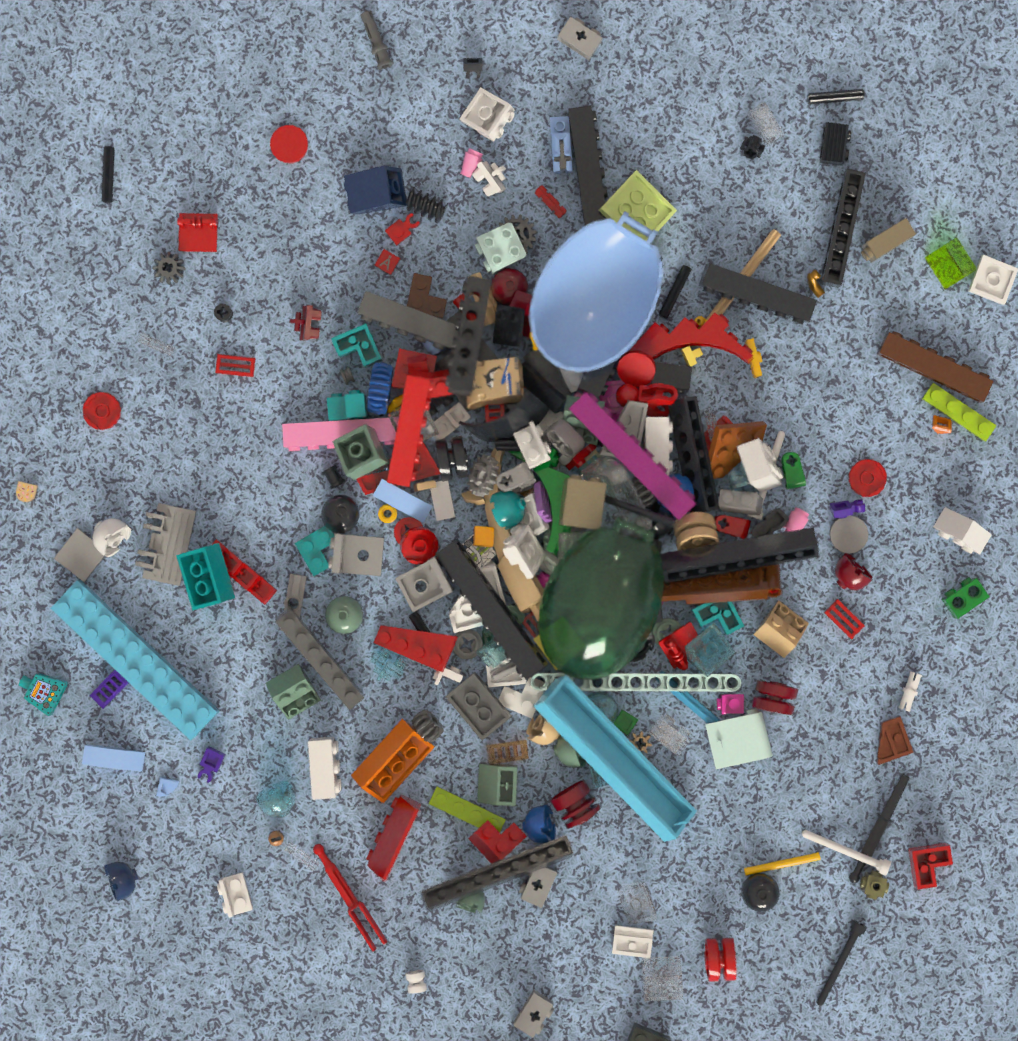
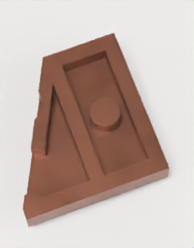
(893, 741)

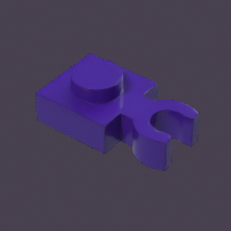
(846, 508)
(211, 762)

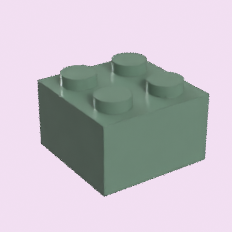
(360, 452)

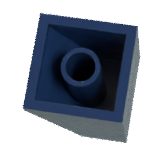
(375, 190)

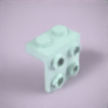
(500, 248)

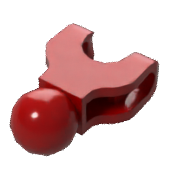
(648, 394)

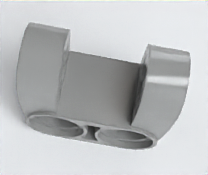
(565, 439)
(519, 479)

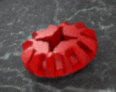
(399, 529)

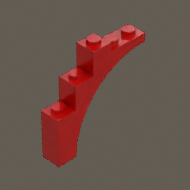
(712, 334)

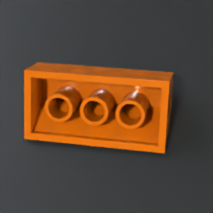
(392, 761)

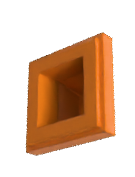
(940, 429)

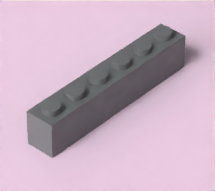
(409, 321)
(319, 658)

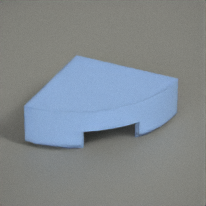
(166, 786)

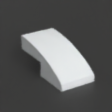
(450, 421)

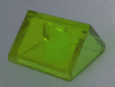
(950, 263)

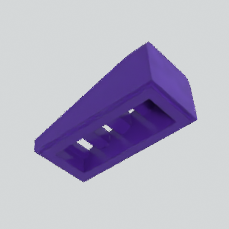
(114, 693)

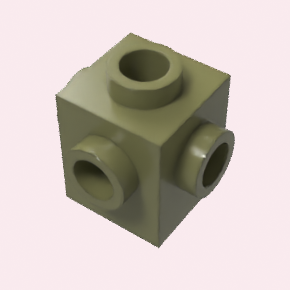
(869, 880)

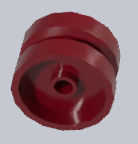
(775, 696)

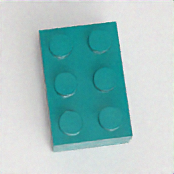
(205, 576)

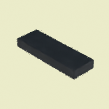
(542, 388)

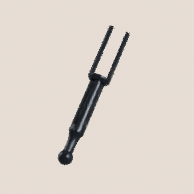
(880, 827)

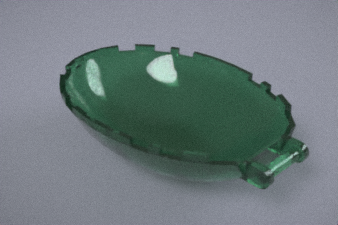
(601, 601)

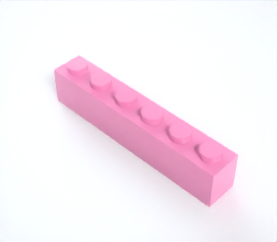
(323, 433)

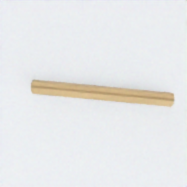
(750, 267)

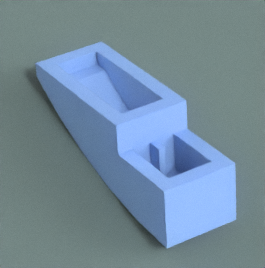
(402, 500)
(113, 758)

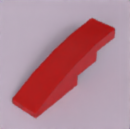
(246, 576)

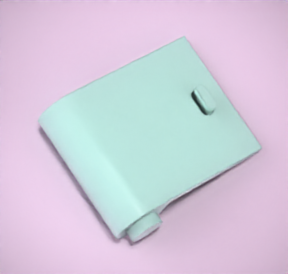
(742, 739)

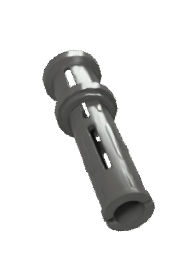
(379, 48)

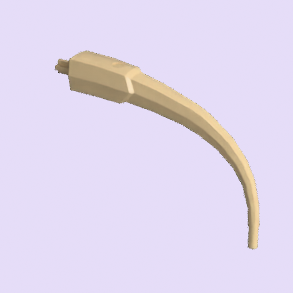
(525, 592)

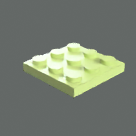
(641, 202)

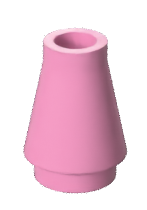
(470, 162)

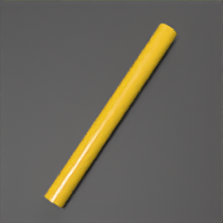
(782, 863)

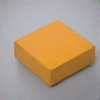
(483, 536)

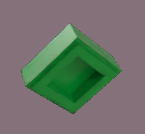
(625, 722)

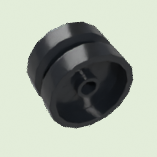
(452, 458)

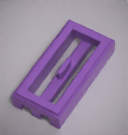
(542, 502)

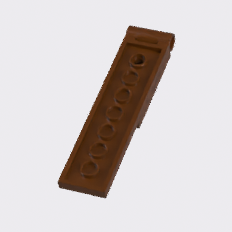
(727, 587)

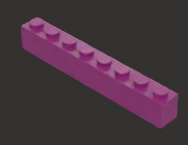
(635, 459)

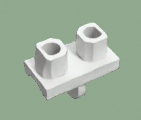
(485, 171)

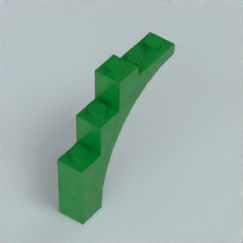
(554, 483)

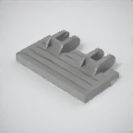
(173, 540)

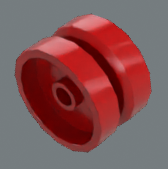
(720, 959)

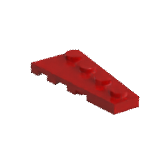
(425, 468)
(420, 646)

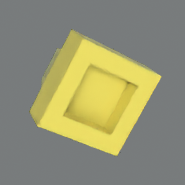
(690, 356)

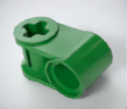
(793, 474)

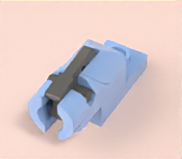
(561, 144)

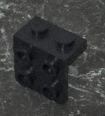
(508, 325)

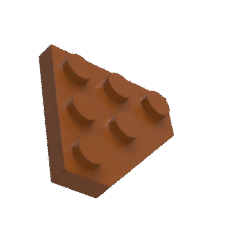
(726, 438)

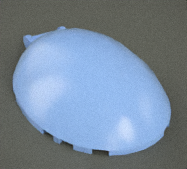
(596, 295)

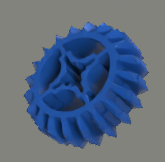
(380, 388)

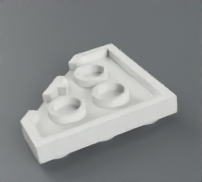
(461, 613)

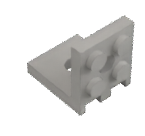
(346, 552)
(436, 583)

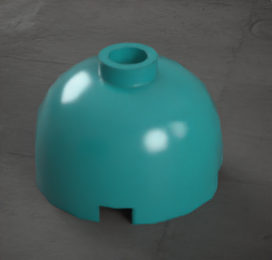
(508, 508)

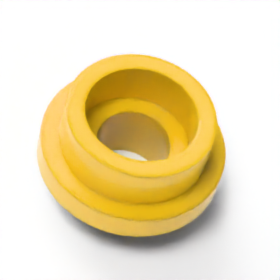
(383, 508)

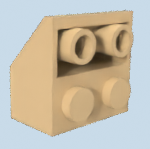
(781, 629)

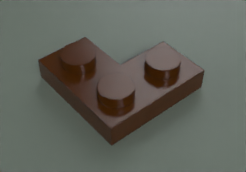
(420, 299)

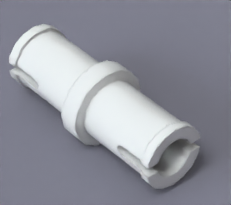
(910, 691)

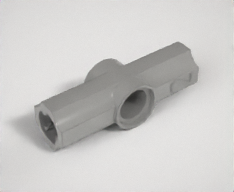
(295, 590)

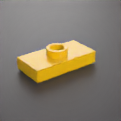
(755, 363)

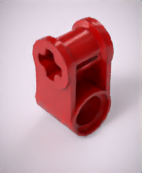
(734, 526)

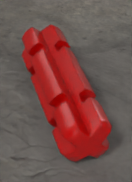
(550, 201)

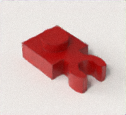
(400, 231)
(579, 459)

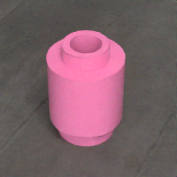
(797, 520)

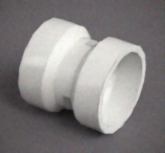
(416, 981)

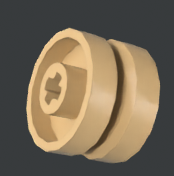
(695, 531)

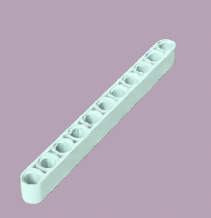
(645, 682)

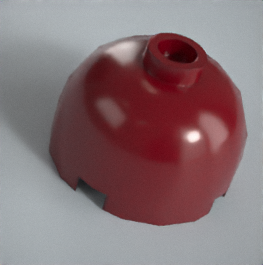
(506, 284)
(851, 574)

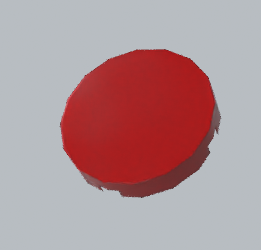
(289, 144)
(636, 368)
(104, 416)
(867, 478)
(418, 545)

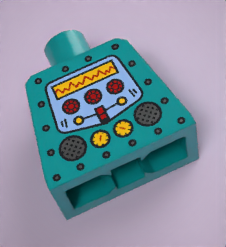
(43, 691)

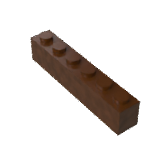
(935, 367)

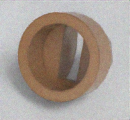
(275, 834)

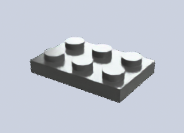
(478, 706)

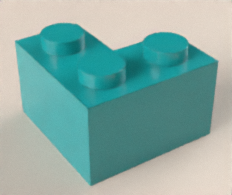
(358, 340)
(347, 407)
(723, 611)

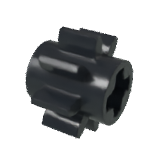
(752, 147)

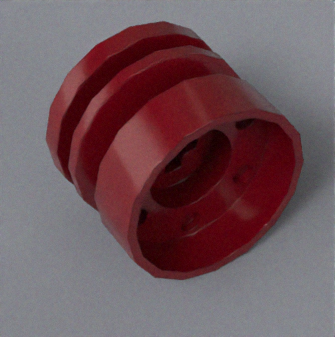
(576, 804)

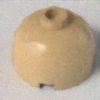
(541, 731)

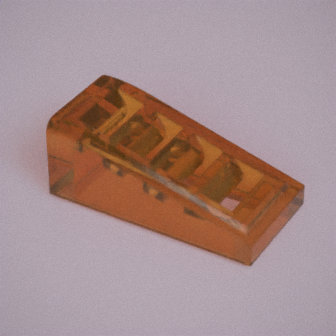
(491, 756)

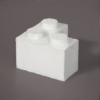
(962, 530)

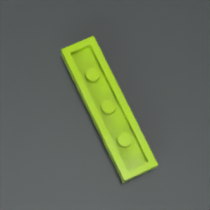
(959, 412)
(464, 809)

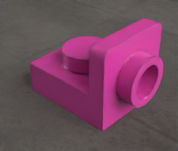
(731, 703)

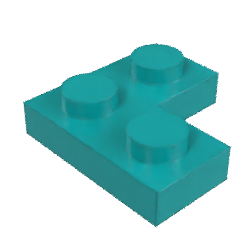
(311, 547)

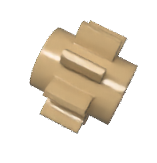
(644, 739)

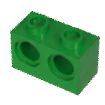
(967, 602)

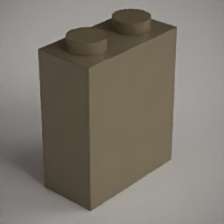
(887, 241)
(582, 502)

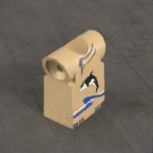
(497, 383)

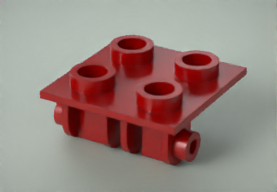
(197, 232)
(675, 643)

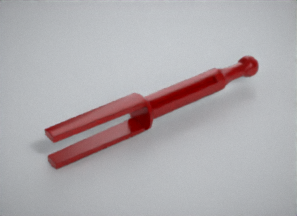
(349, 898)

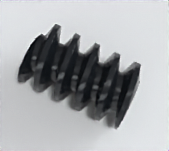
(425, 205)

